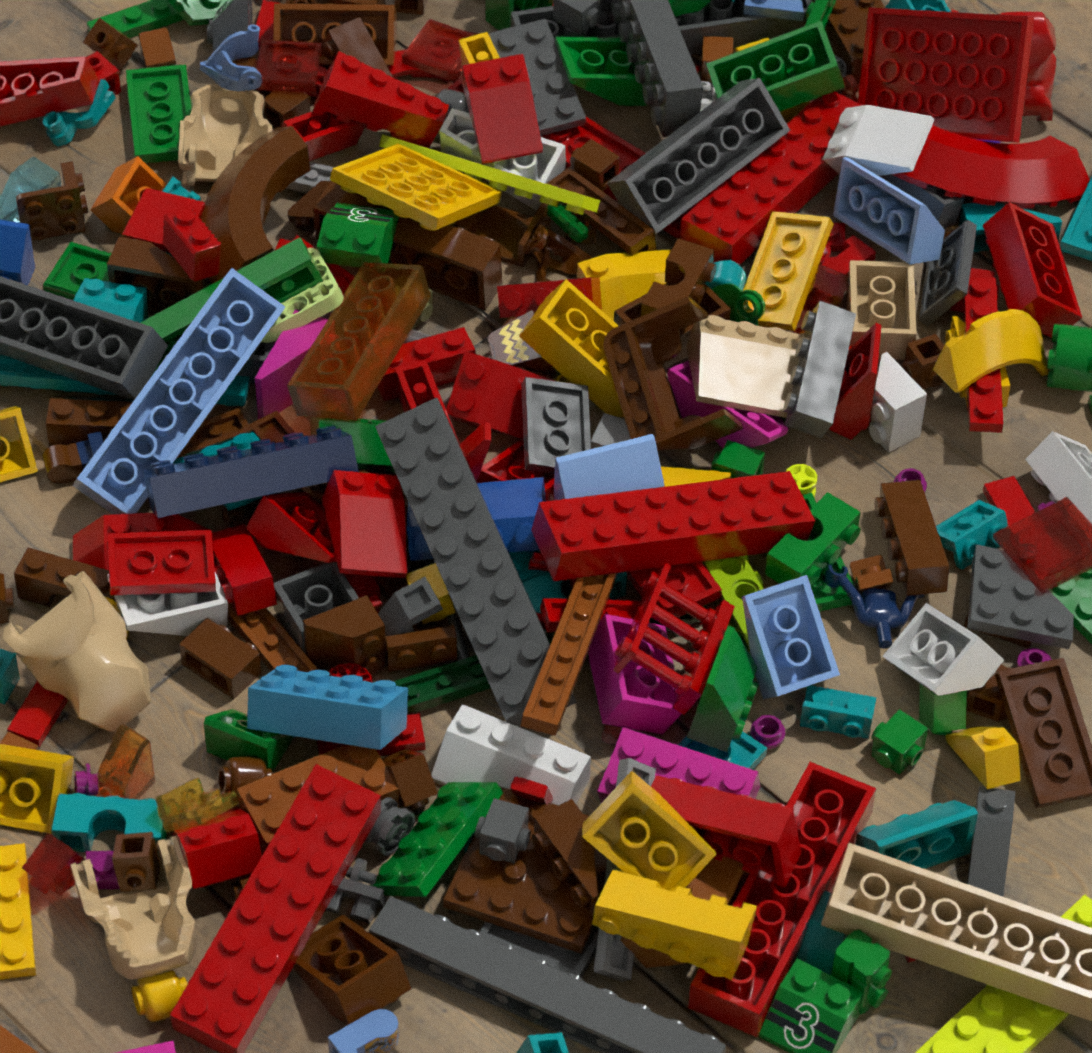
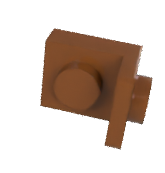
(870, 574)

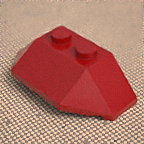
(91, 541)

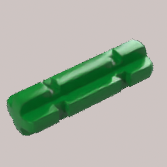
(568, 222)

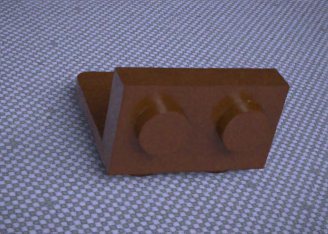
(56, 209)
(427, 646)

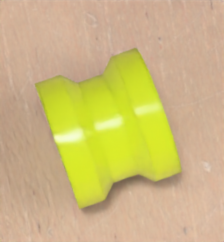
(805, 477)

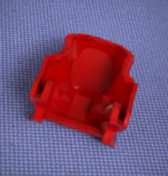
(1041, 67)

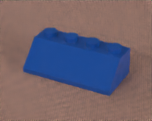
(512, 508)

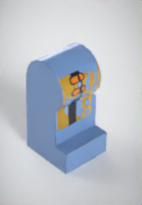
(370, 1034)

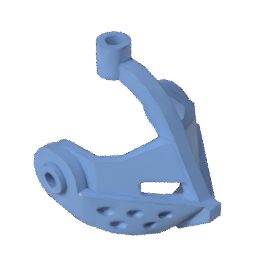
(234, 47)

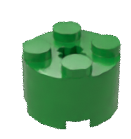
(1070, 358)

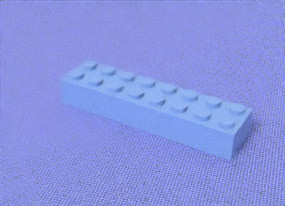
(179, 393)

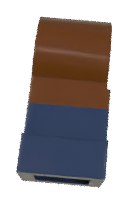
(66, 463)

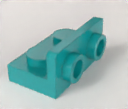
(971, 528)
(838, 712)

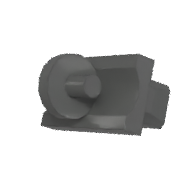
(366, 897)

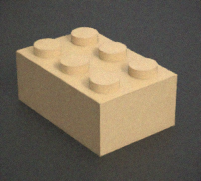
(885, 296)

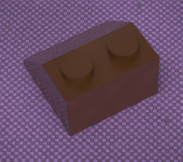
(346, 635)

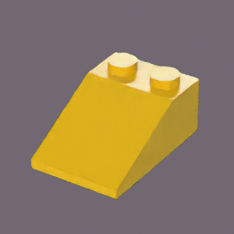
(646, 835)

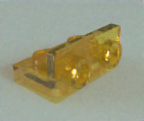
(191, 806)

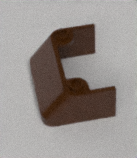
(637, 369)

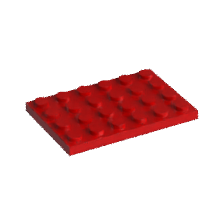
(949, 66)

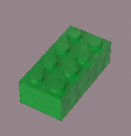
(790, 66)

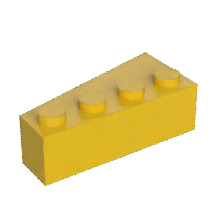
(675, 922)

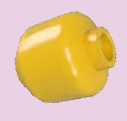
(158, 995)

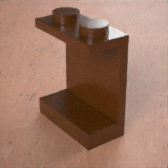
(508, 228)

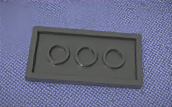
(553, 94)

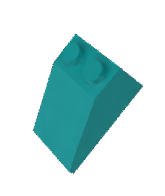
(114, 298)

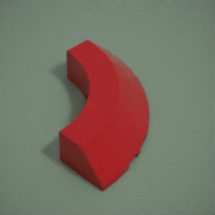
(1003, 172)

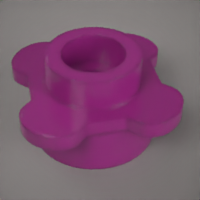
(85, 782)

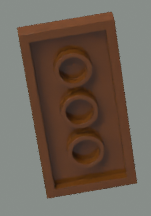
(1048, 731)

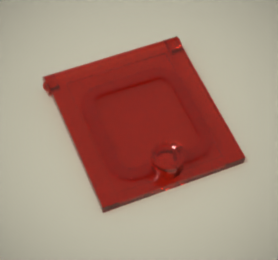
(1050, 544)

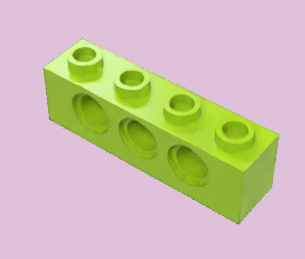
(736, 580)

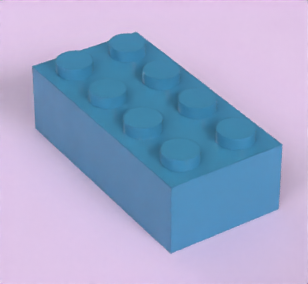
(327, 707)

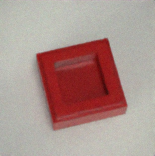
(531, 790)

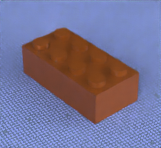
(272, 796)

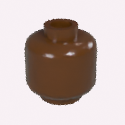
(240, 772)

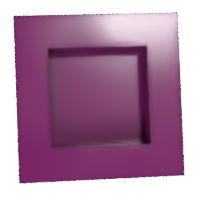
(103, 869)

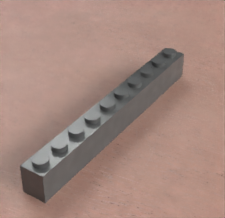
(530, 986)

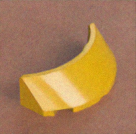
(989, 345)

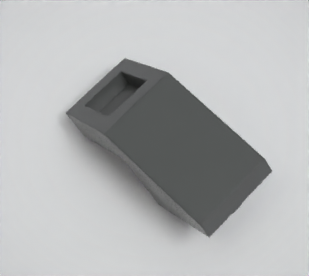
(409, 607)

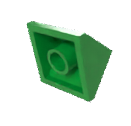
(228, 738)

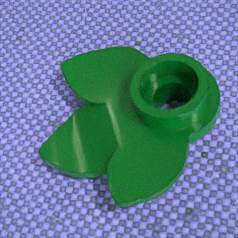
(738, 302)

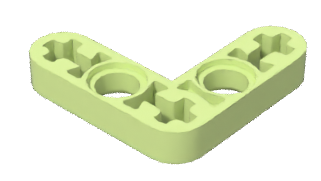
(313, 302)

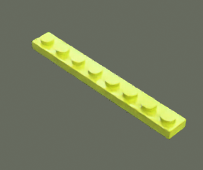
(501, 180)

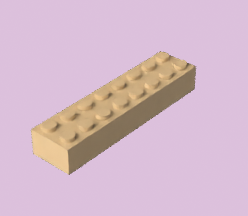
(963, 930)

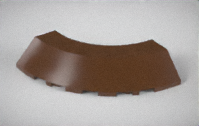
(243, 196)

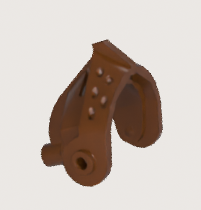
(550, 241)

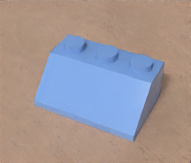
(609, 469)

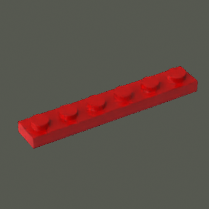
(985, 394)

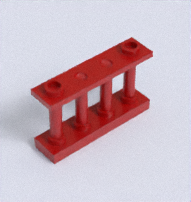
(704, 642)

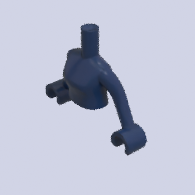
(874, 606)

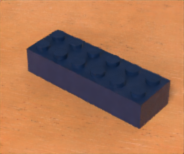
(249, 472)

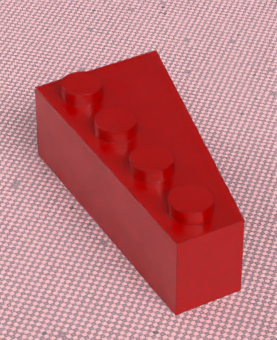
(43, 86)

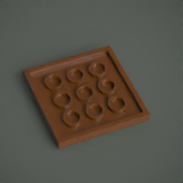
(523, 893)

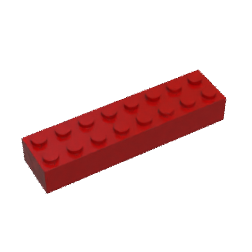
(776, 180)
(669, 525)
(827, 817)
(276, 912)

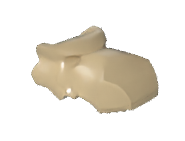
(218, 130)
(85, 656)
(144, 928)

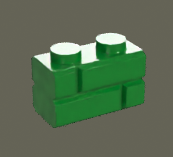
(863, 967)

